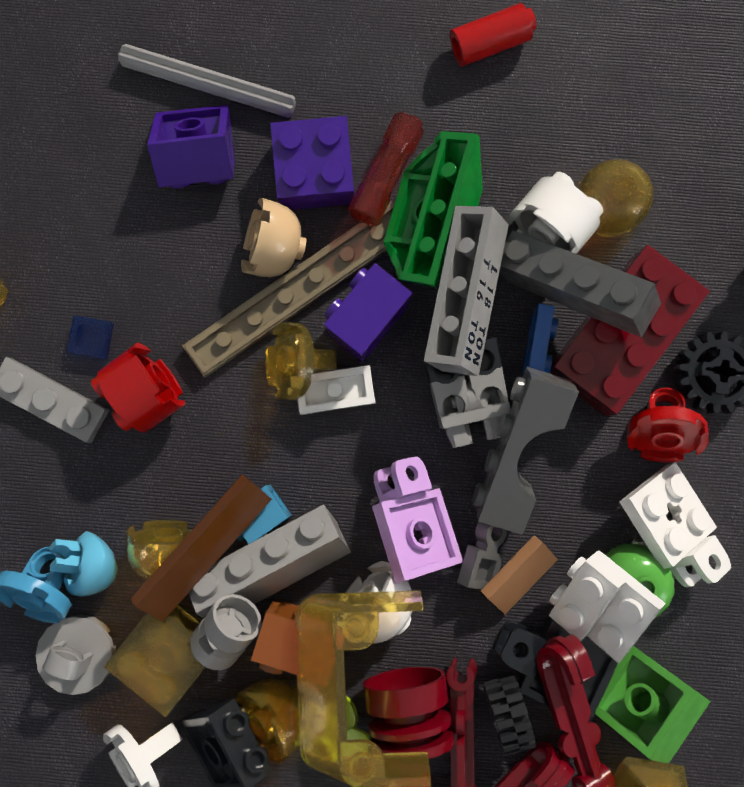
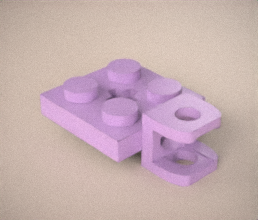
(409, 508)

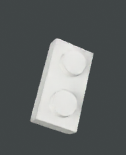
(338, 390)

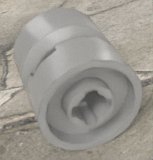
(225, 632)

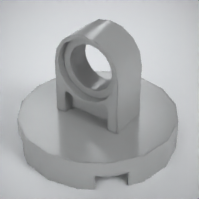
(74, 654)

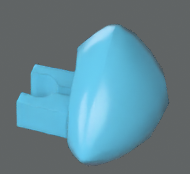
(88, 565)

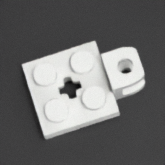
(683, 538)

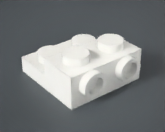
(604, 605)

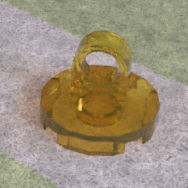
(294, 361)

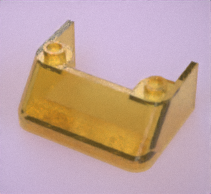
(324, 630)

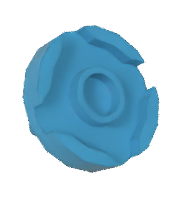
(36, 591)

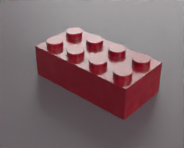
(613, 363)

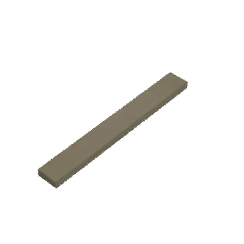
(288, 295)

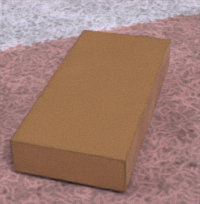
(519, 574)

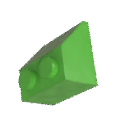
(650, 706)

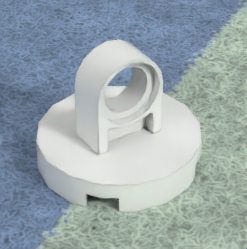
(133, 759)

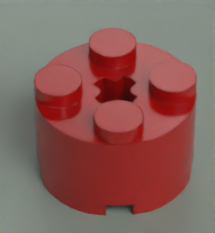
(138, 389)

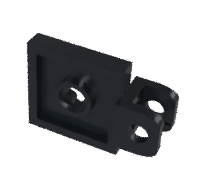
(524, 660)

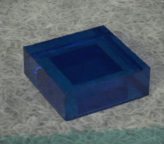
(90, 337)

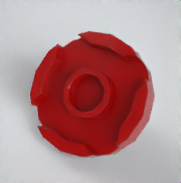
(667, 431)

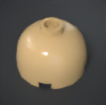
(272, 240)

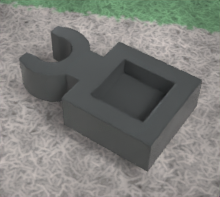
(483, 560)

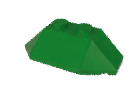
(424, 208)

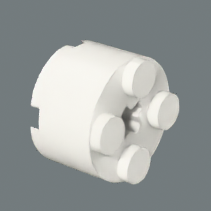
(558, 213)

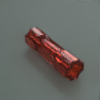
(375, 191)

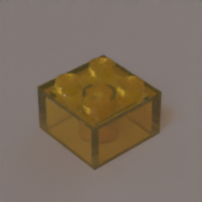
(158, 659)

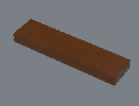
(201, 549)

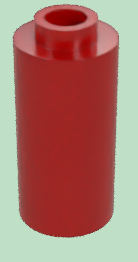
(492, 34)

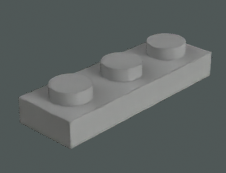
(50, 400)

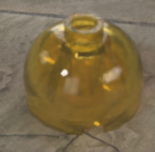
(623, 193)
(153, 544)
(273, 716)

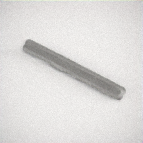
(207, 80)

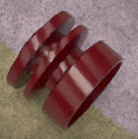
(409, 711)

